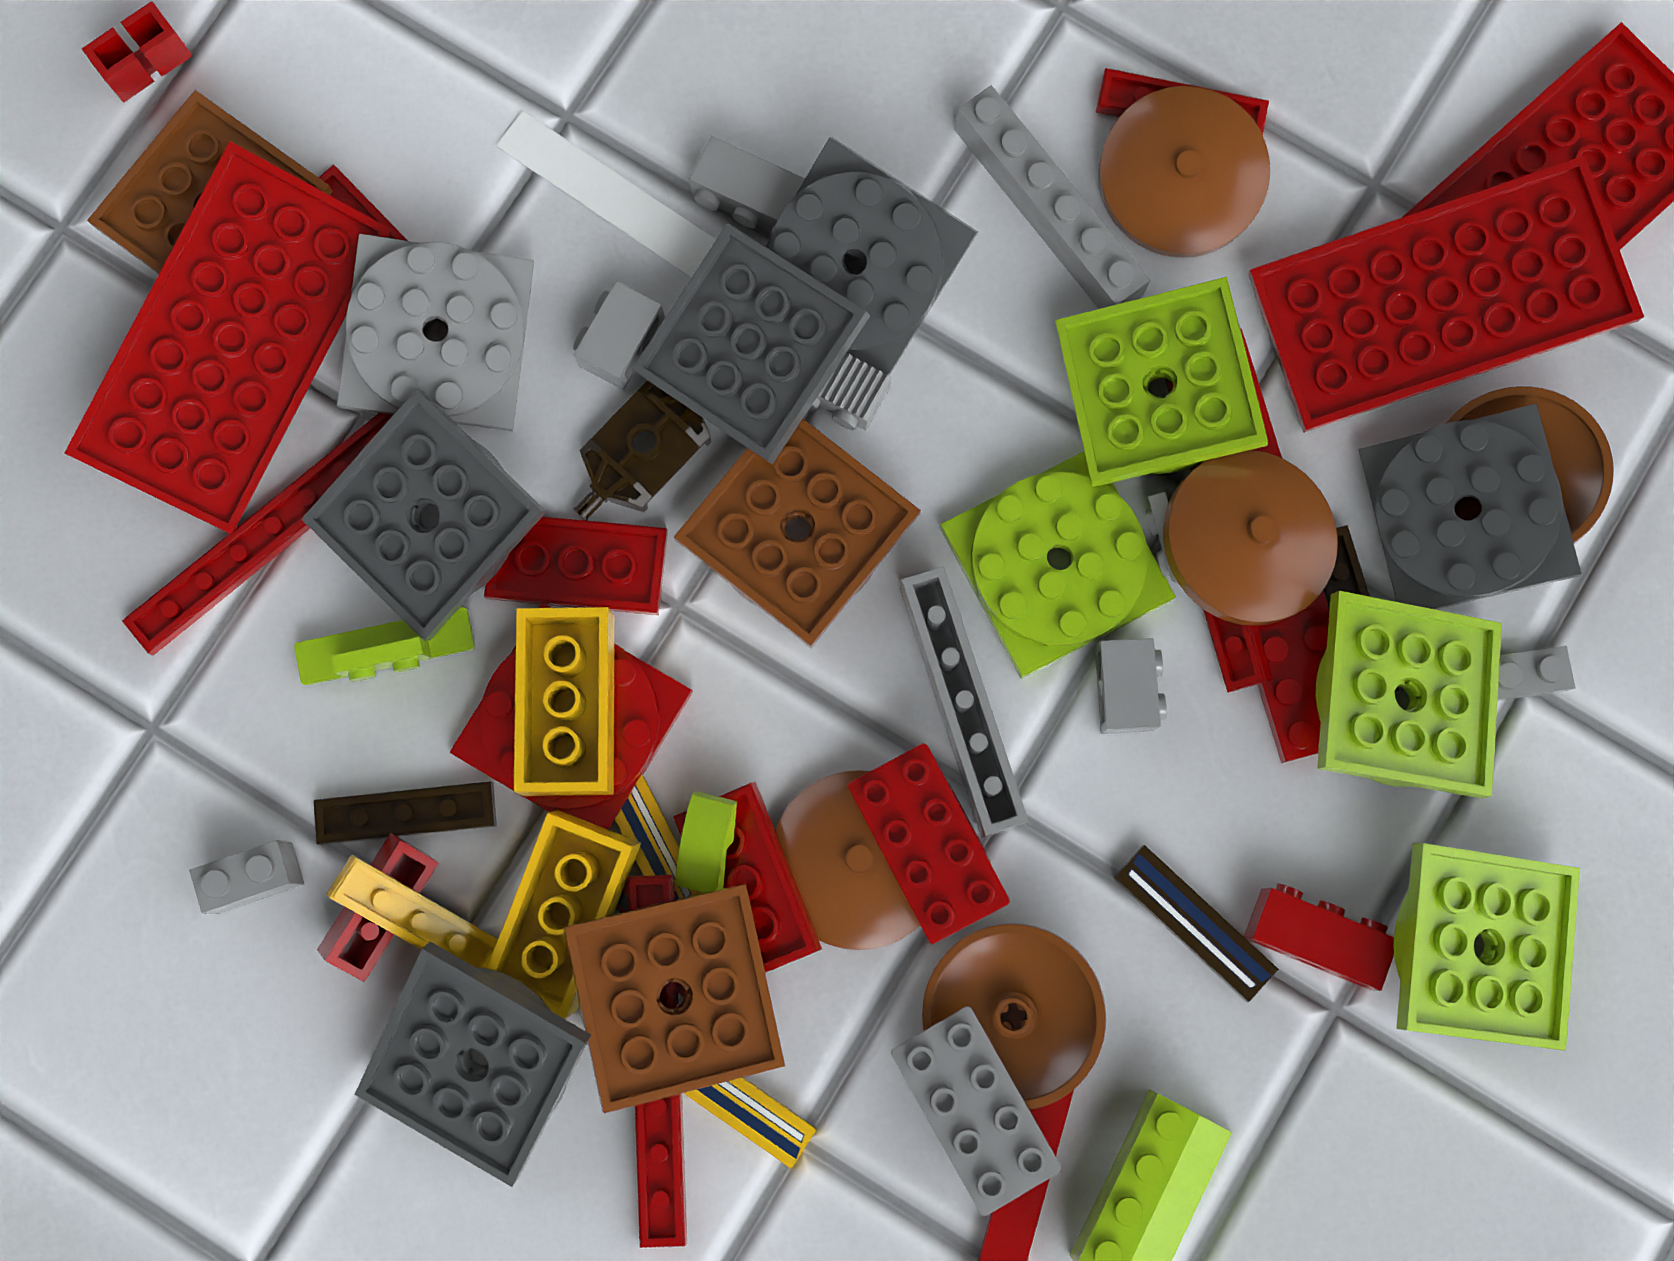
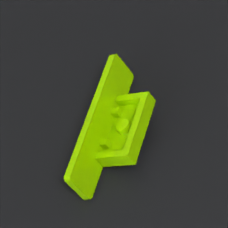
(379, 647)

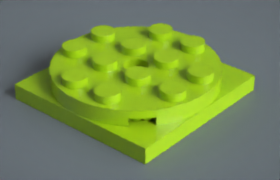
(1172, 335)
(1046, 610)
(1452, 686)
(1528, 929)

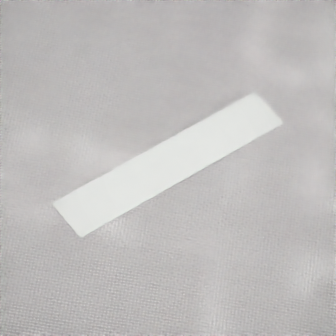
(606, 193)

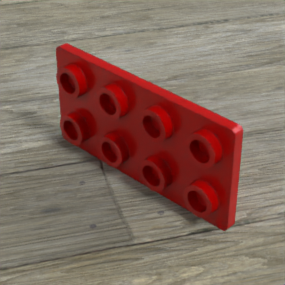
(929, 843)

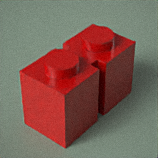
(128, 71)

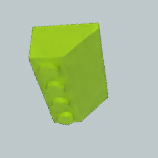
(1152, 1185)

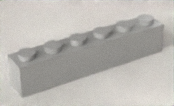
(749, 190)
(1049, 201)
(963, 702)

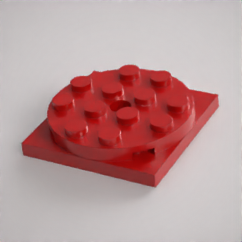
(644, 713)

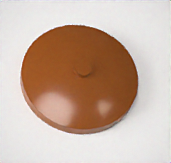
(1184, 171)
(1575, 445)
(1250, 538)
(842, 868)
(1032, 1002)

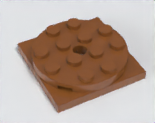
(168, 178)
(807, 580)
(718, 1030)

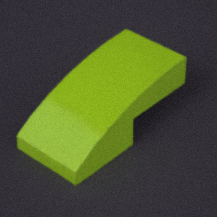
(704, 842)

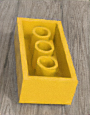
(564, 702)
(569, 879)

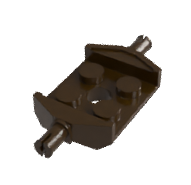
(635, 477)

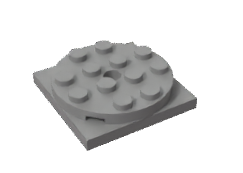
(468, 372)

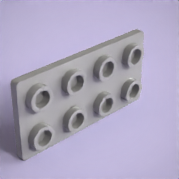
(976, 1110)

